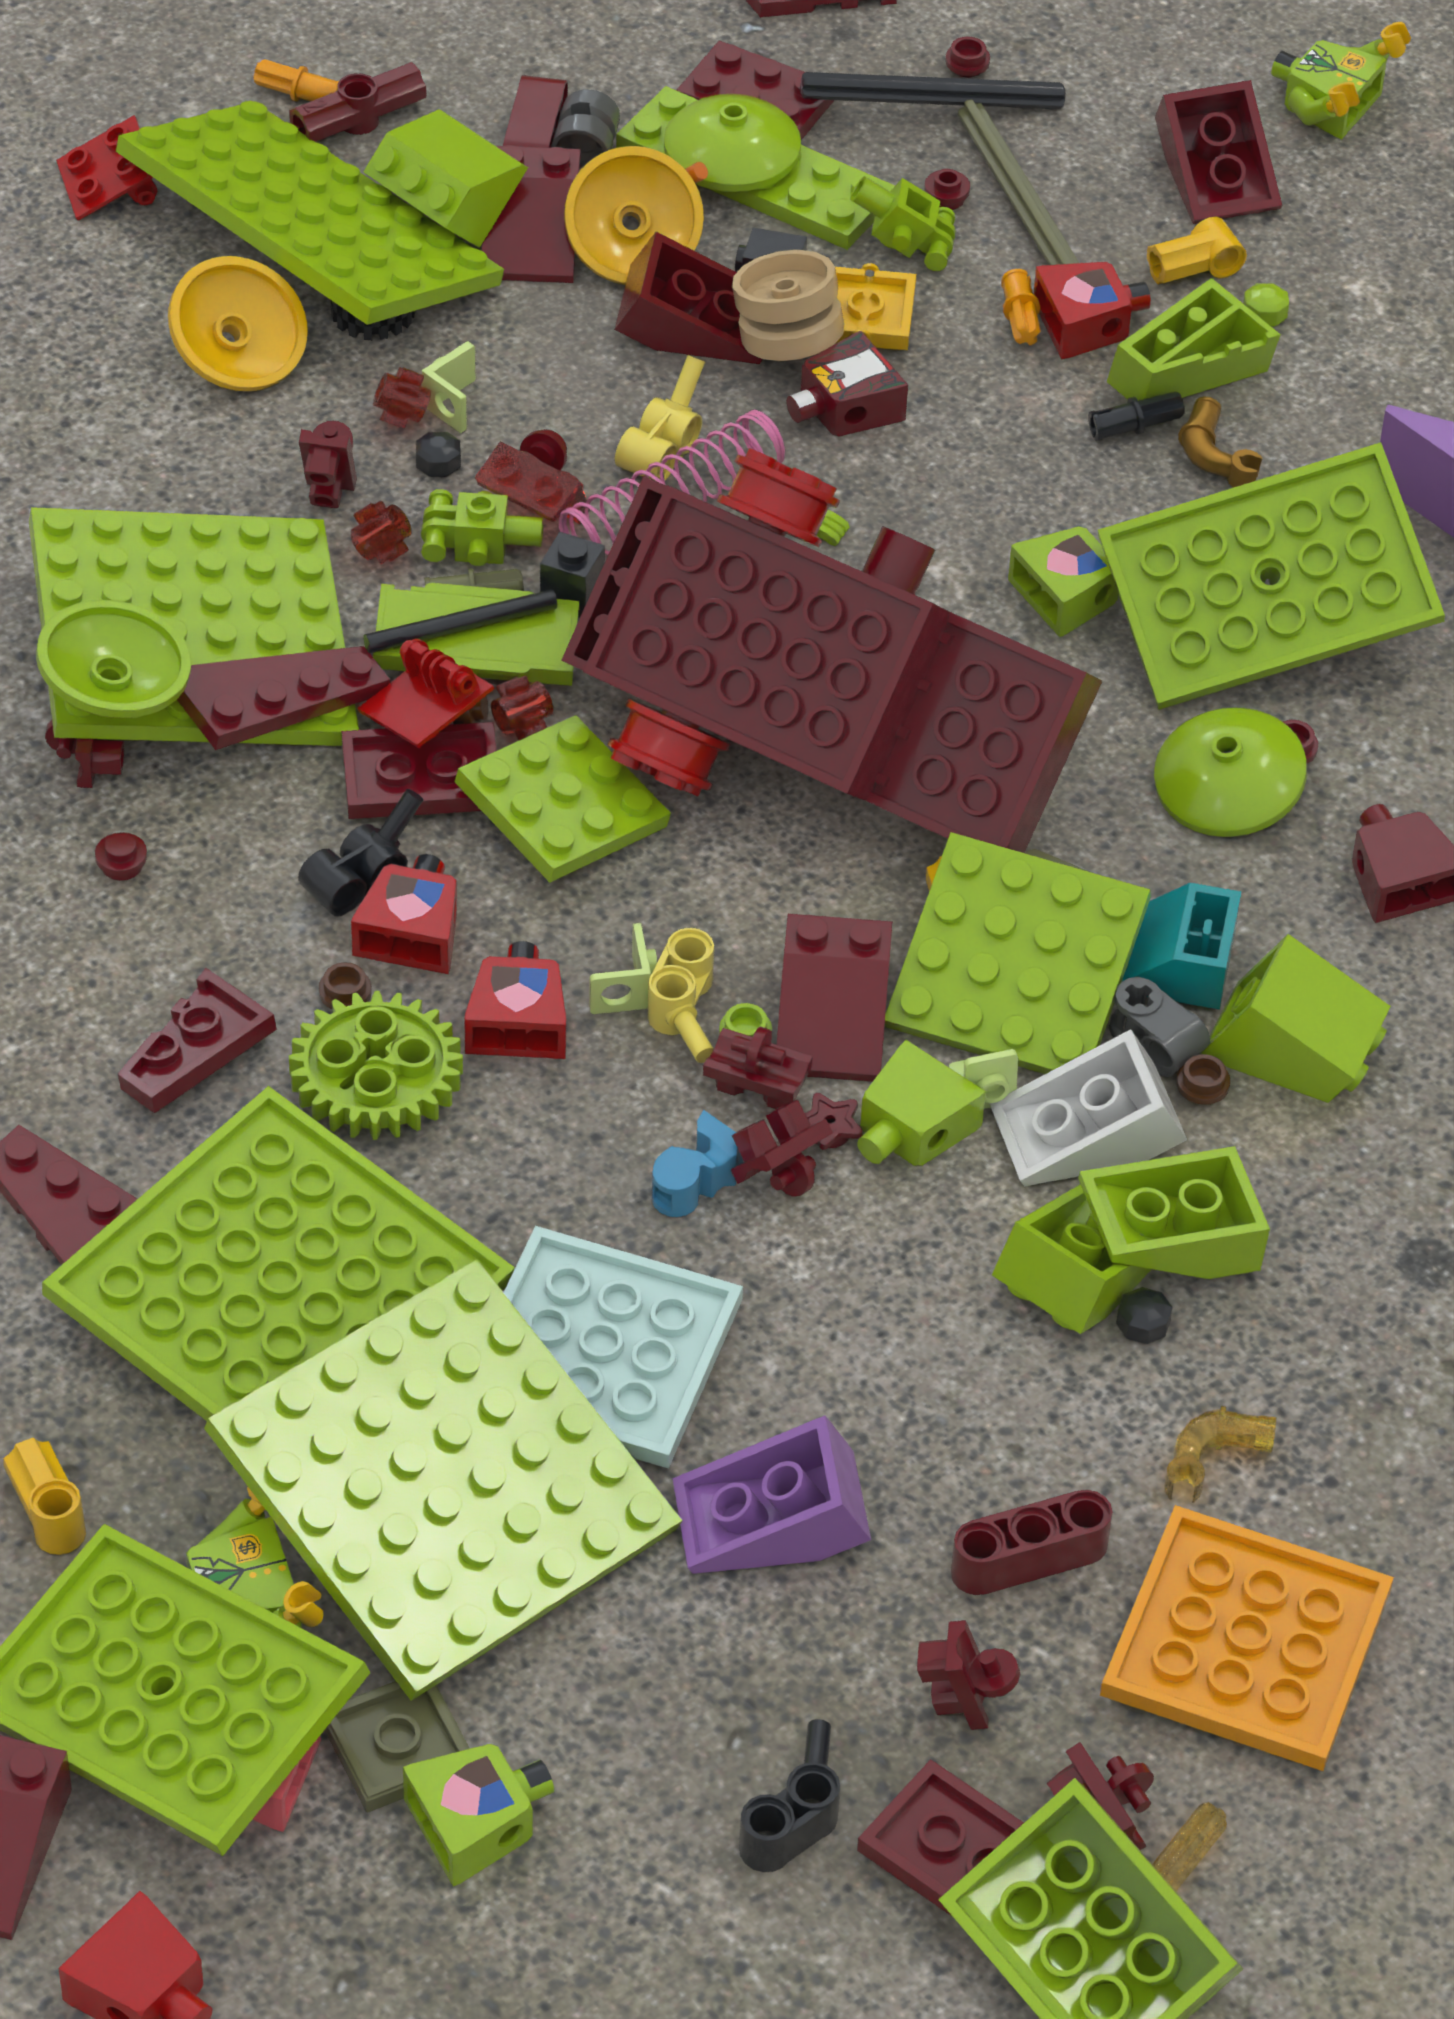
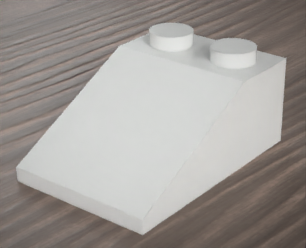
(1089, 1114)

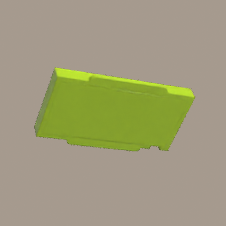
(499, 651)

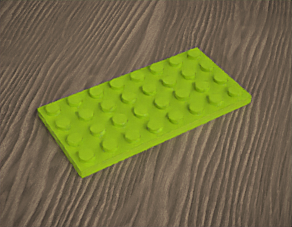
(310, 211)

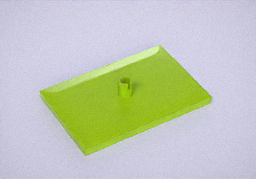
(1324, 538)
(169, 1687)

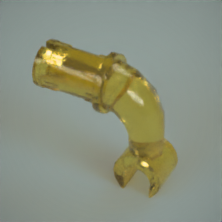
(1215, 1430)

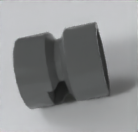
(587, 123)

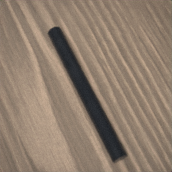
(461, 621)

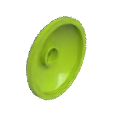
(737, 139)
(113, 658)
(1236, 789)

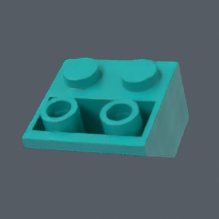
(1187, 943)

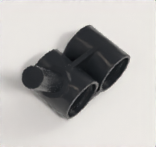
(345, 881)
(792, 1820)

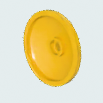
(634, 184)
(249, 304)

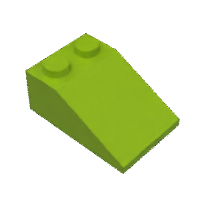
(1180, 1214)
(1063, 1264)

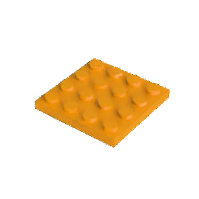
(1247, 1637)

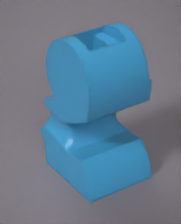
(685, 1174)

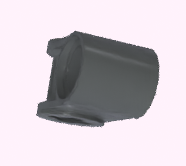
(1162, 1027)

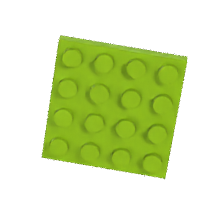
(1016, 955)

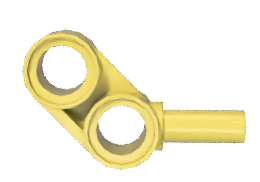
(663, 426)
(677, 983)

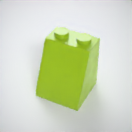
(1299, 1024)

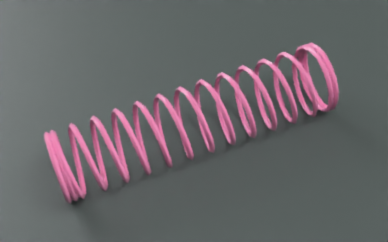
(751, 442)

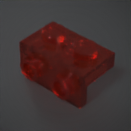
(530, 483)

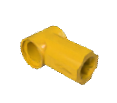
(1207, 248)
(46, 1496)

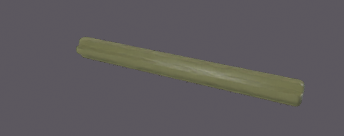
(1015, 184)

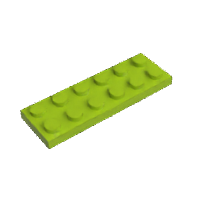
(809, 197)

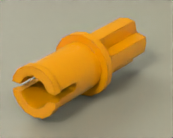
(293, 81)
(1021, 306)

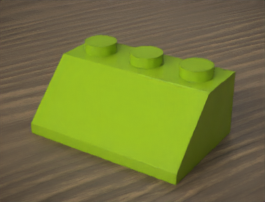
(447, 173)

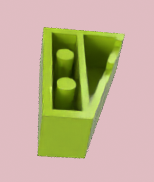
(1194, 347)

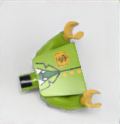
(1338, 83)
(250, 1561)

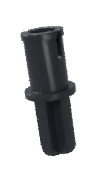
(1135, 415)

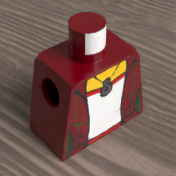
(850, 388)

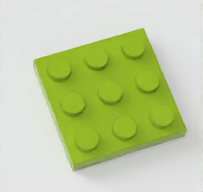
(562, 798)

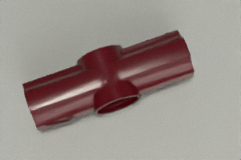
(359, 103)

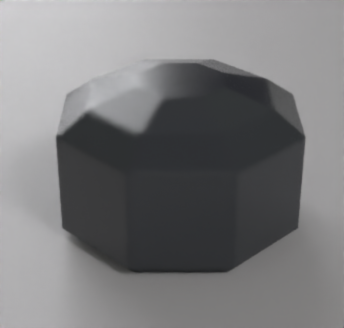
(438, 454)
(1144, 1315)

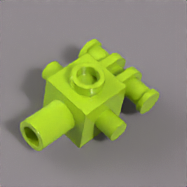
(908, 220)
(475, 527)

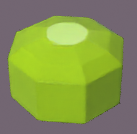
(1268, 302)

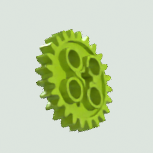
(376, 1065)

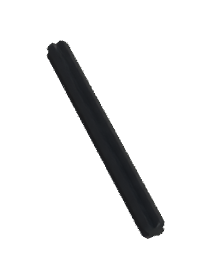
(932, 90)

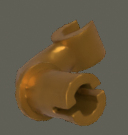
(1199, 445)

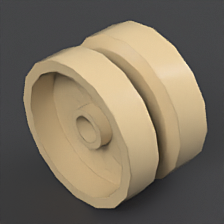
(788, 305)

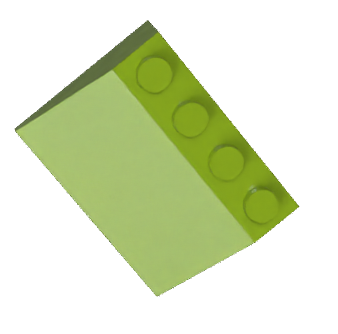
(1088, 1920)

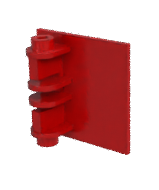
(99, 175)
(425, 695)

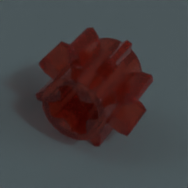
(402, 397)
(381, 532)
(521, 707)

